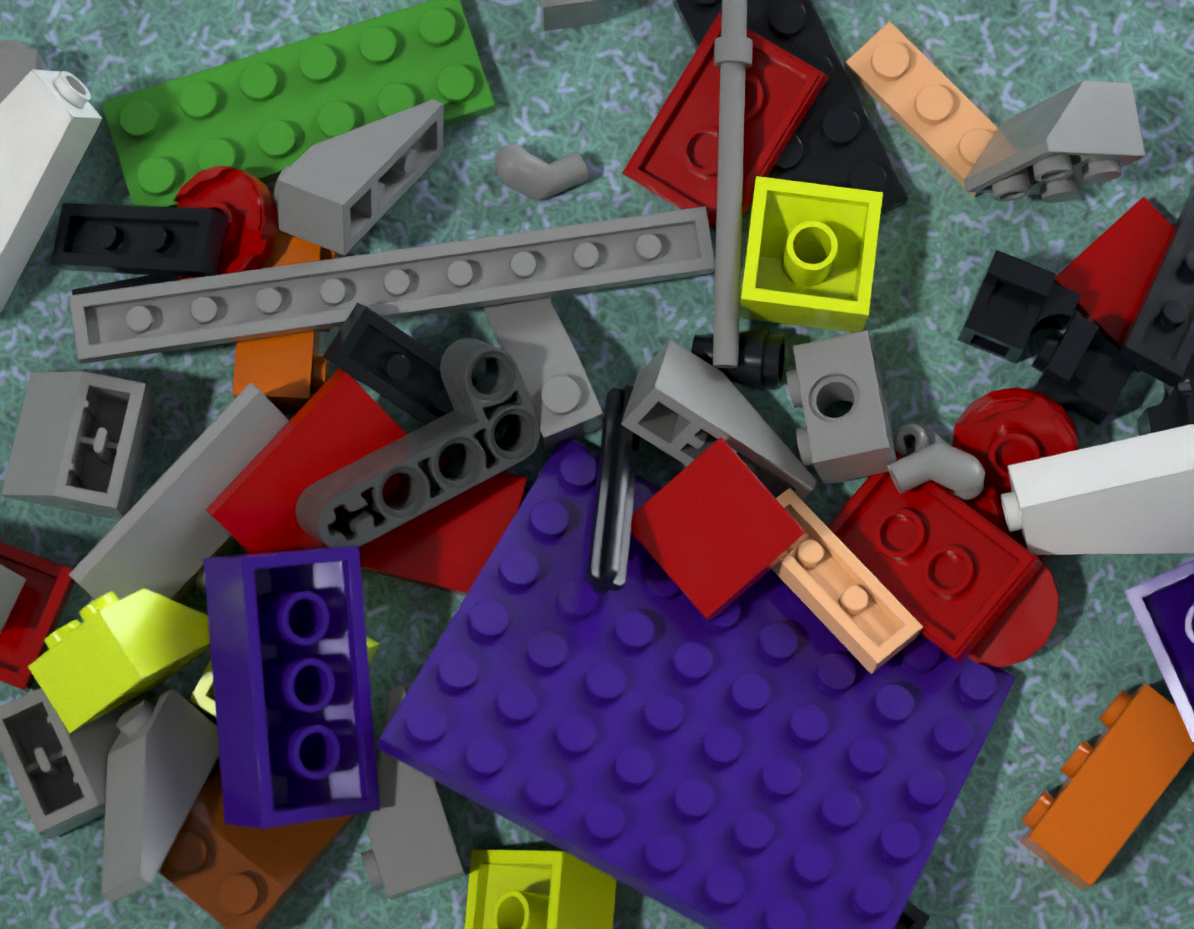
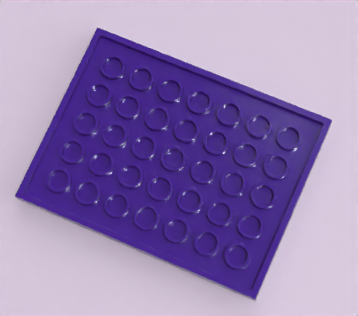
(690, 757)

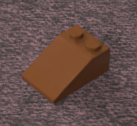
(240, 870)

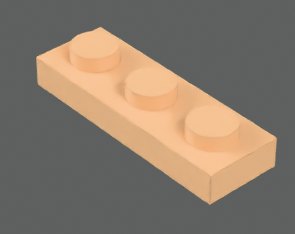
(922, 101)
(844, 591)

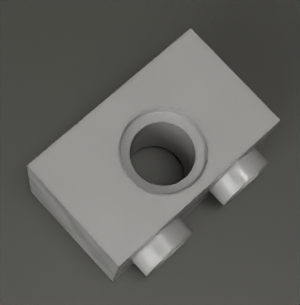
(835, 372)

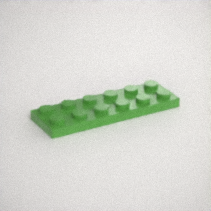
(284, 100)

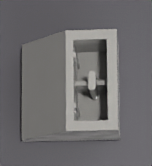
(1061, 144)
(80, 442)
(53, 769)

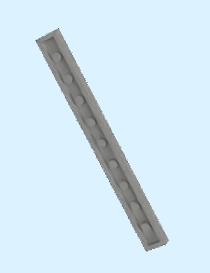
(391, 284)

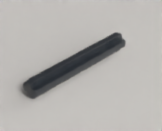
(613, 497)

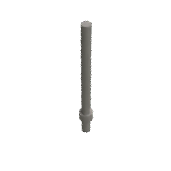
(733, 57)

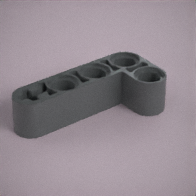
(417, 454)

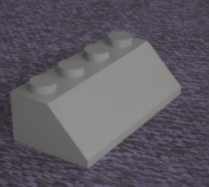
(168, 530)

